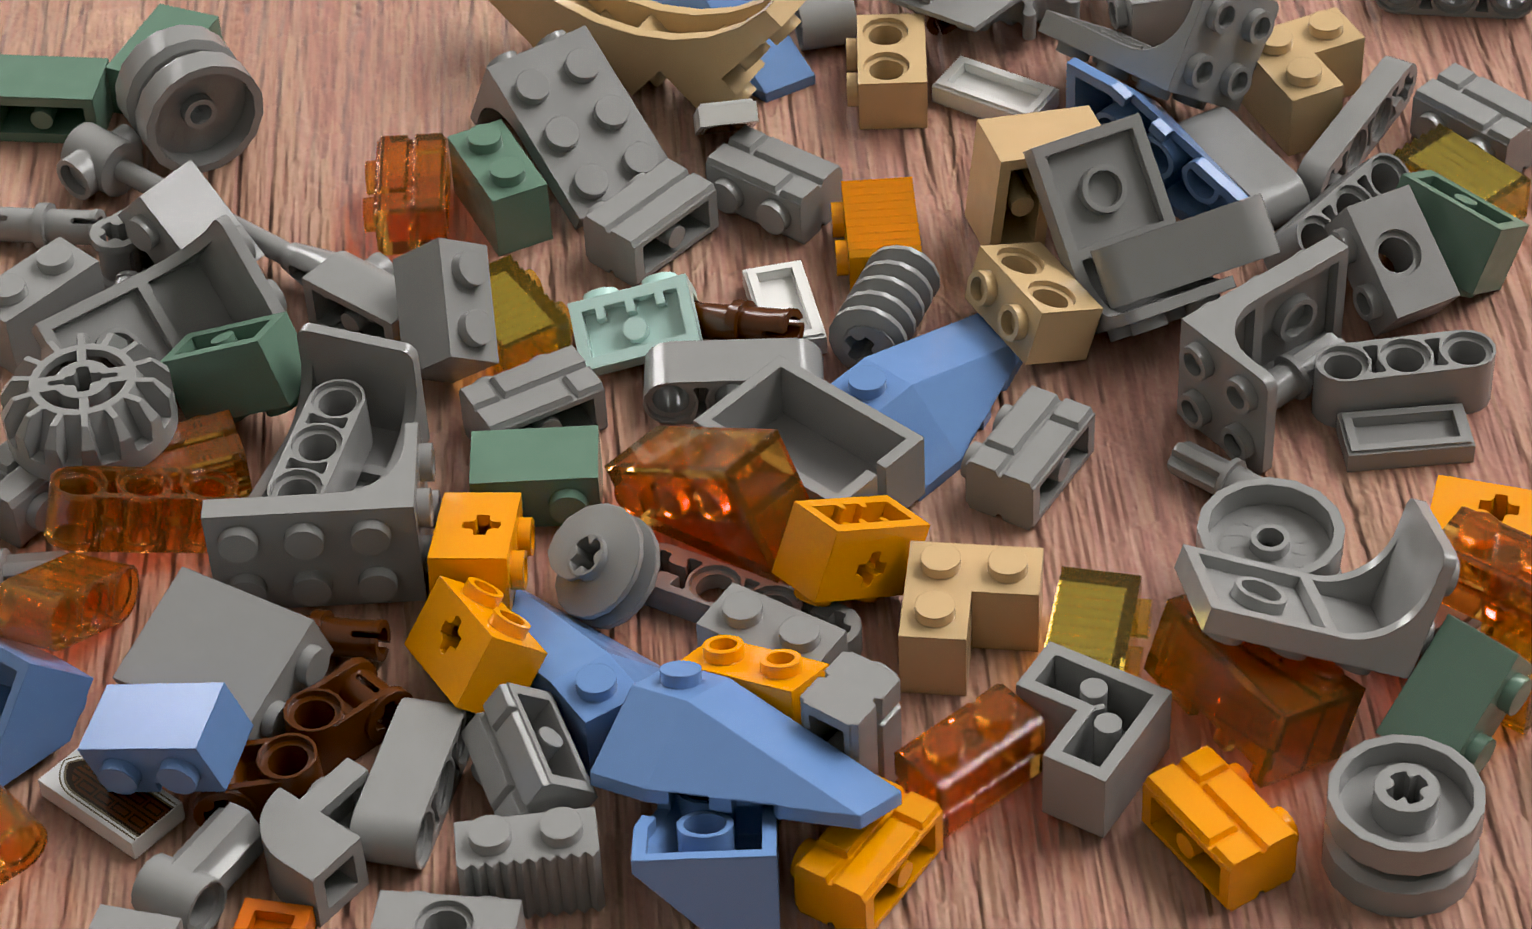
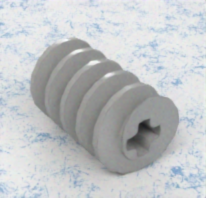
(884, 303)

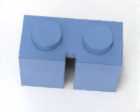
(166, 737)

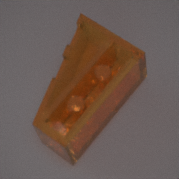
(712, 490)
(1267, 706)

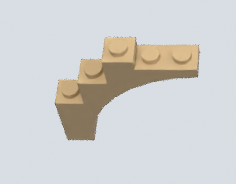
(700, 51)

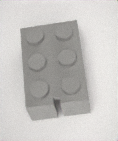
(831, 436)

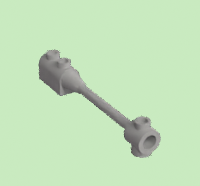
(336, 285)

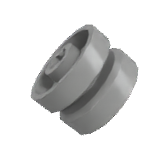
(189, 98)
(1275, 525)
(1403, 825)

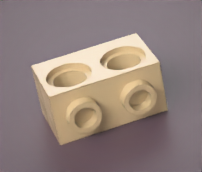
(888, 71)
(1033, 303)

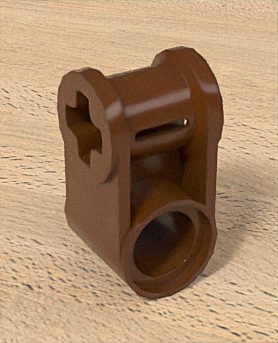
(344, 712)
(264, 766)

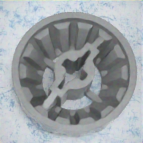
(89, 406)

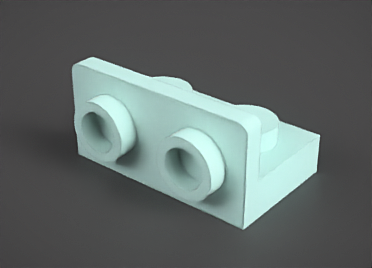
(620, 326)

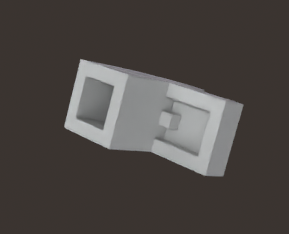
(309, 842)

